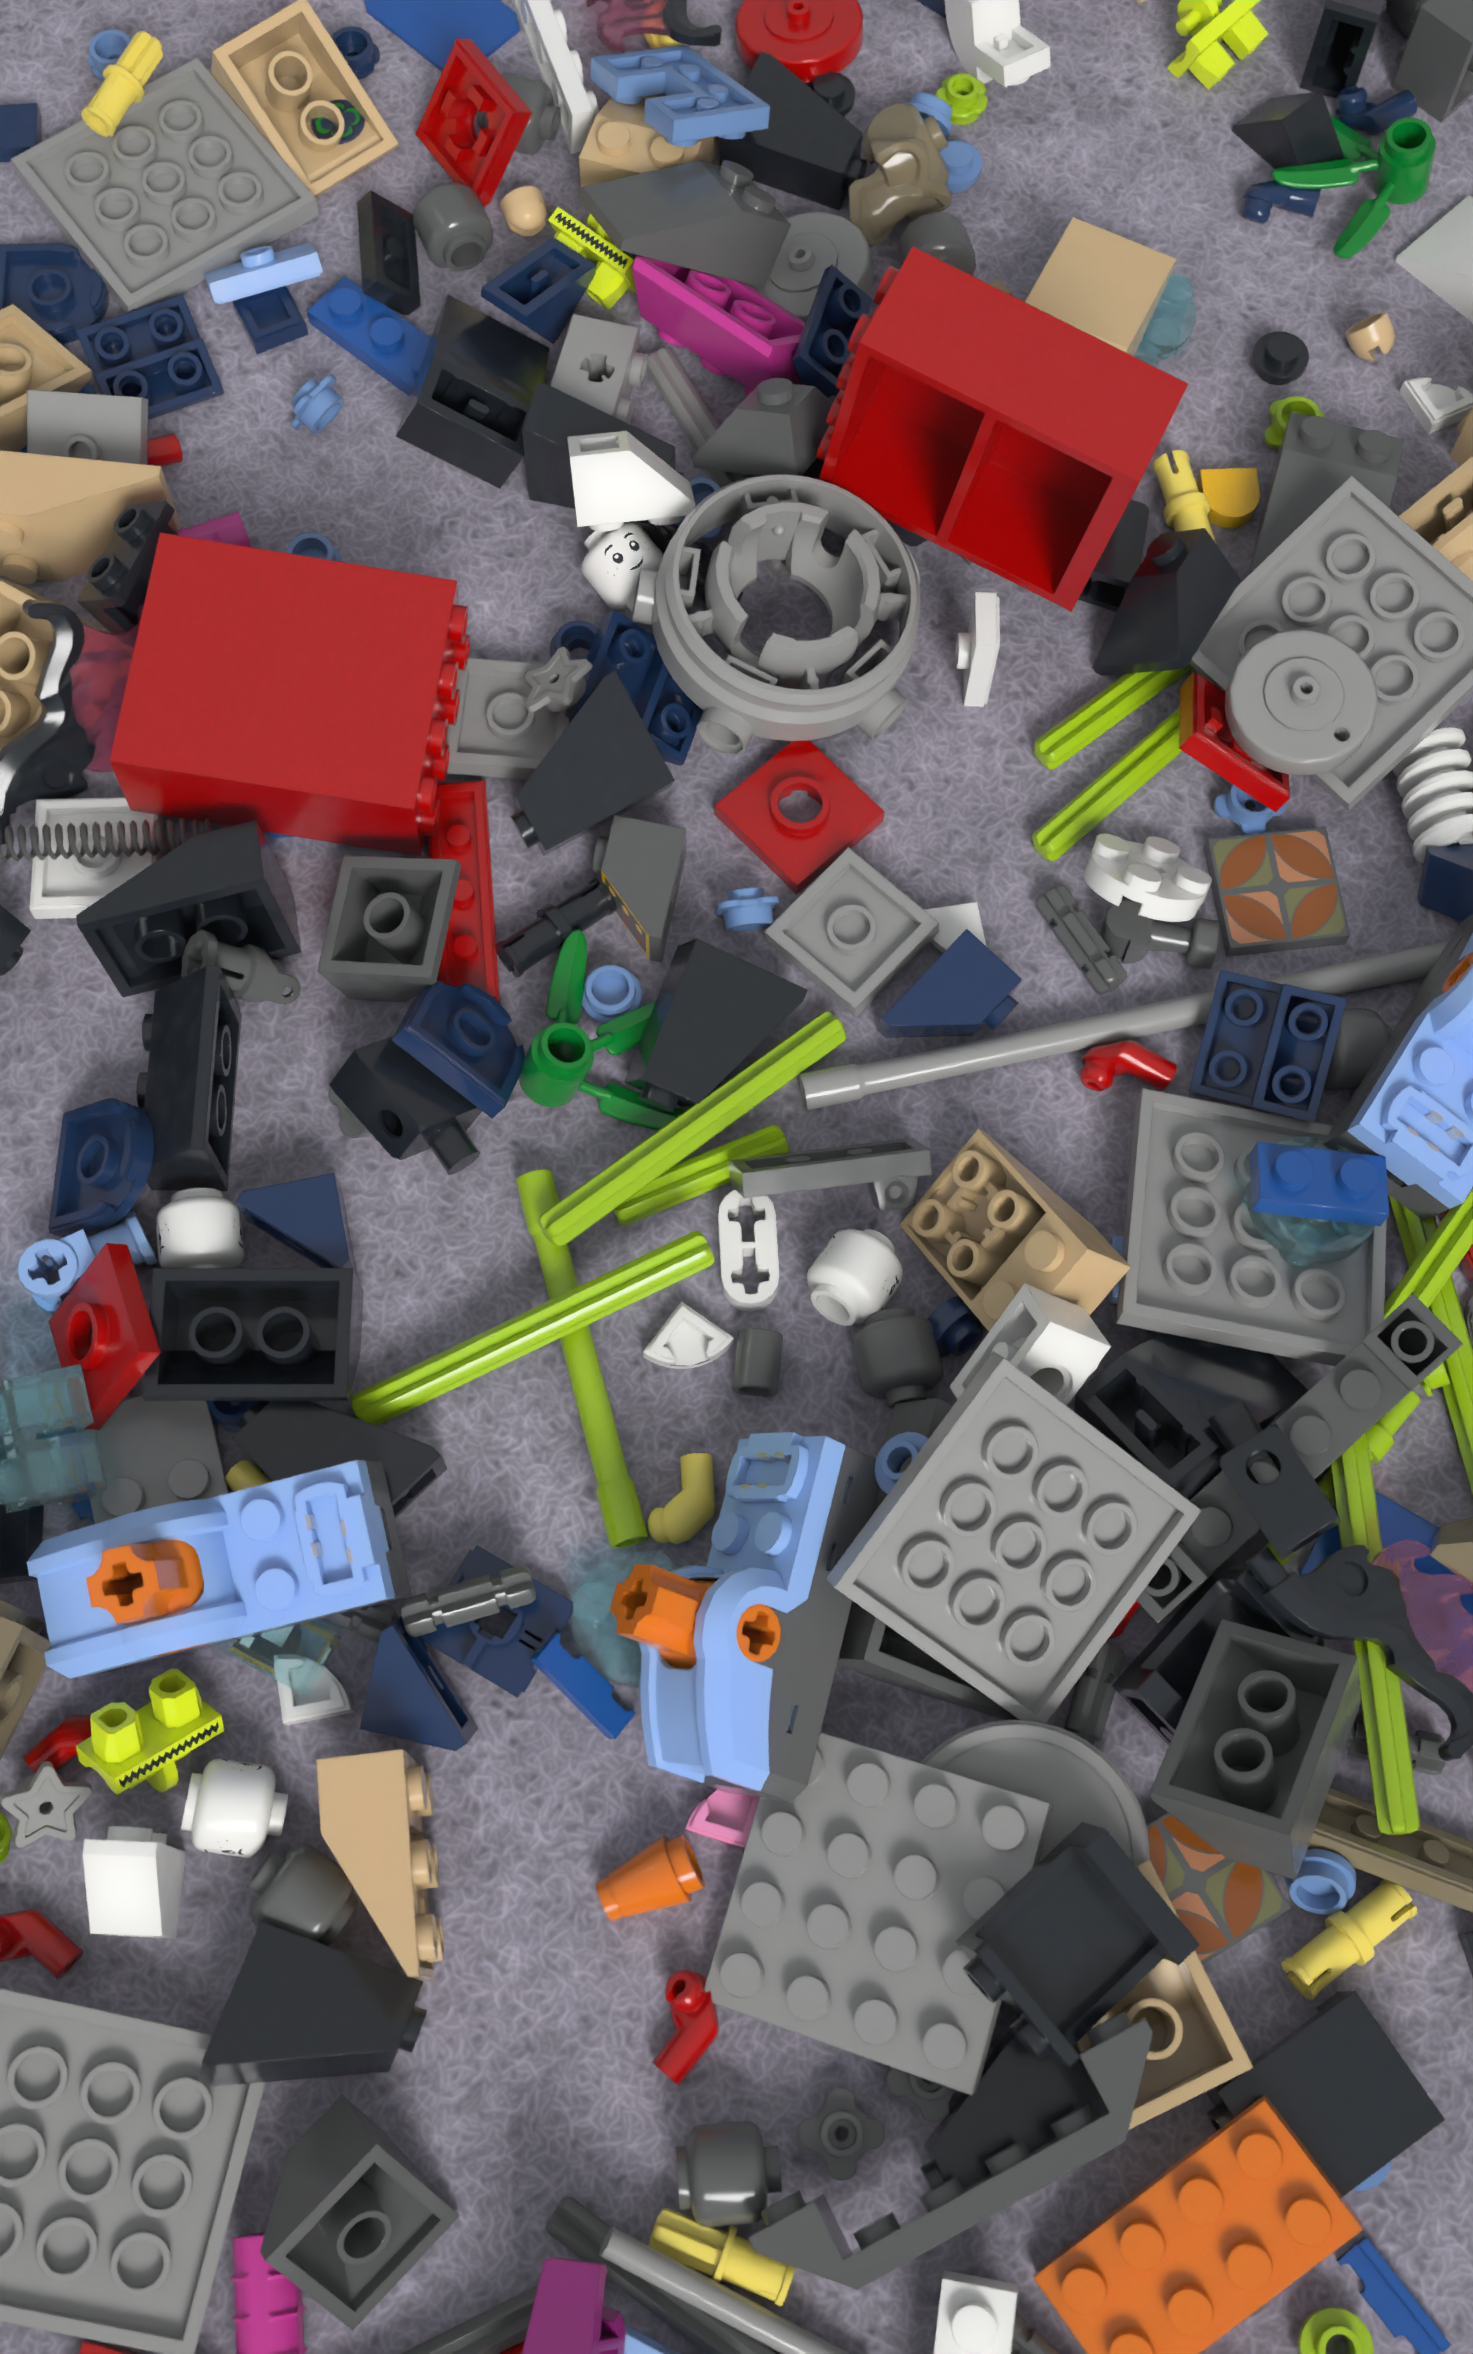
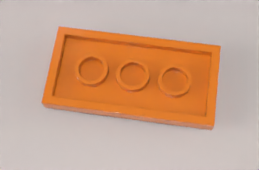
(1201, 2243)

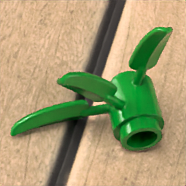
(1400, 176)
(564, 1053)

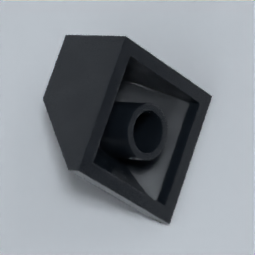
(1168, 605)

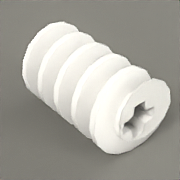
(1437, 792)

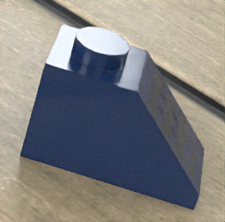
(955, 994)

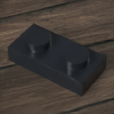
(388, 253)

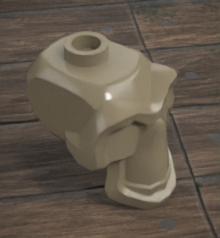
(908, 176)

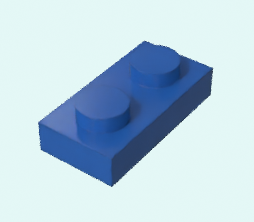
(1319, 1184)

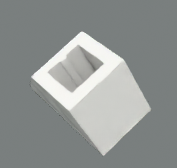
(624, 482)
(133, 1883)

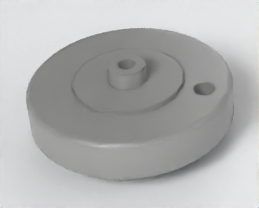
(810, 247)
(1300, 702)

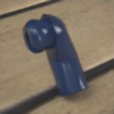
(1371, 116)
(1269, 194)

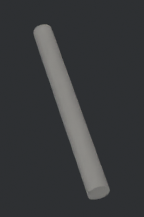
(711, 2296)

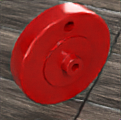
(800, 34)

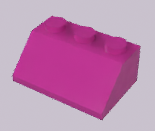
(720, 320)

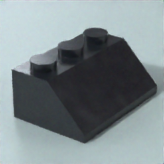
(191, 1081)
(254, 1334)

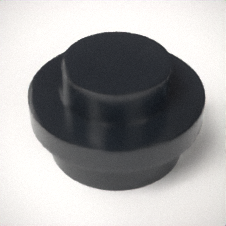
(835, 90)
(1280, 358)

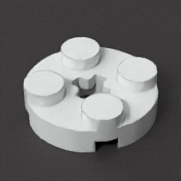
(1148, 875)

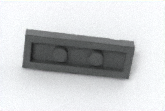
(886, 1166)

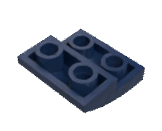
(828, 331)
(152, 357)
(658, 699)
(1268, 1045)

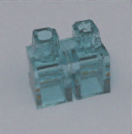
(41, 1443)

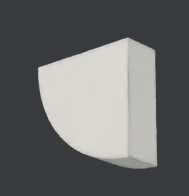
(1436, 404)
(954, 921)
(687, 1340)
(324, 1700)

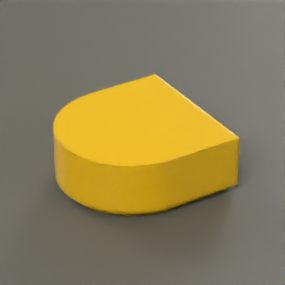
(1231, 495)

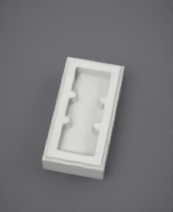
(979, 649)

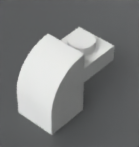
(993, 42)

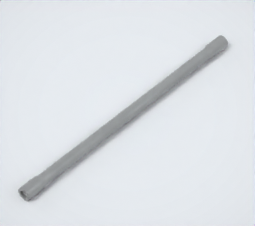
(855, 1081)

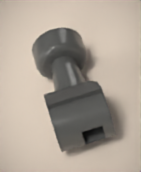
(1134, 935)

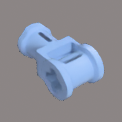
(74, 1255)

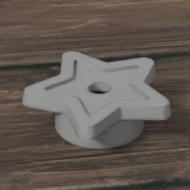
(557, 683)
(43, 1787)

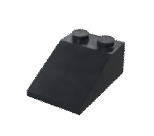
(212, 883)

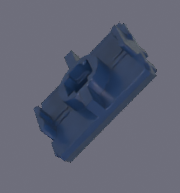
(497, 1659)

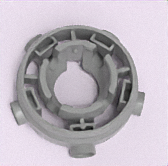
(784, 687)

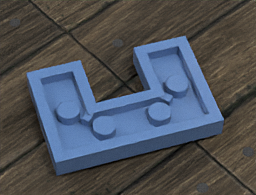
(696, 98)

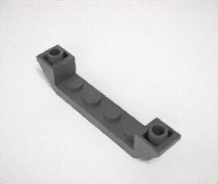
(1320, 1429)
(812, 2240)

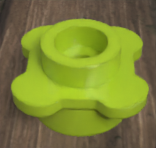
(1280, 412)

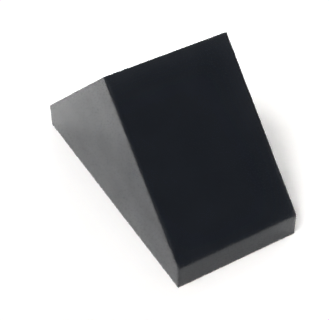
(1291, 131)

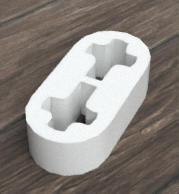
(733, 1250)

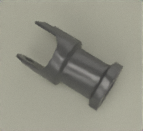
(247, 969)

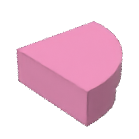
(724, 1818)

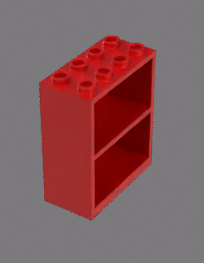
(993, 426)
(291, 695)

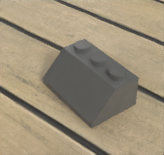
(1259, 1745)

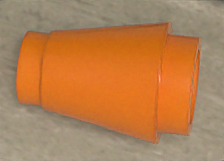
(652, 1879)

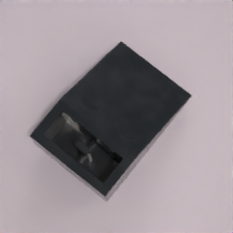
(474, 393)
(1165, 1391)

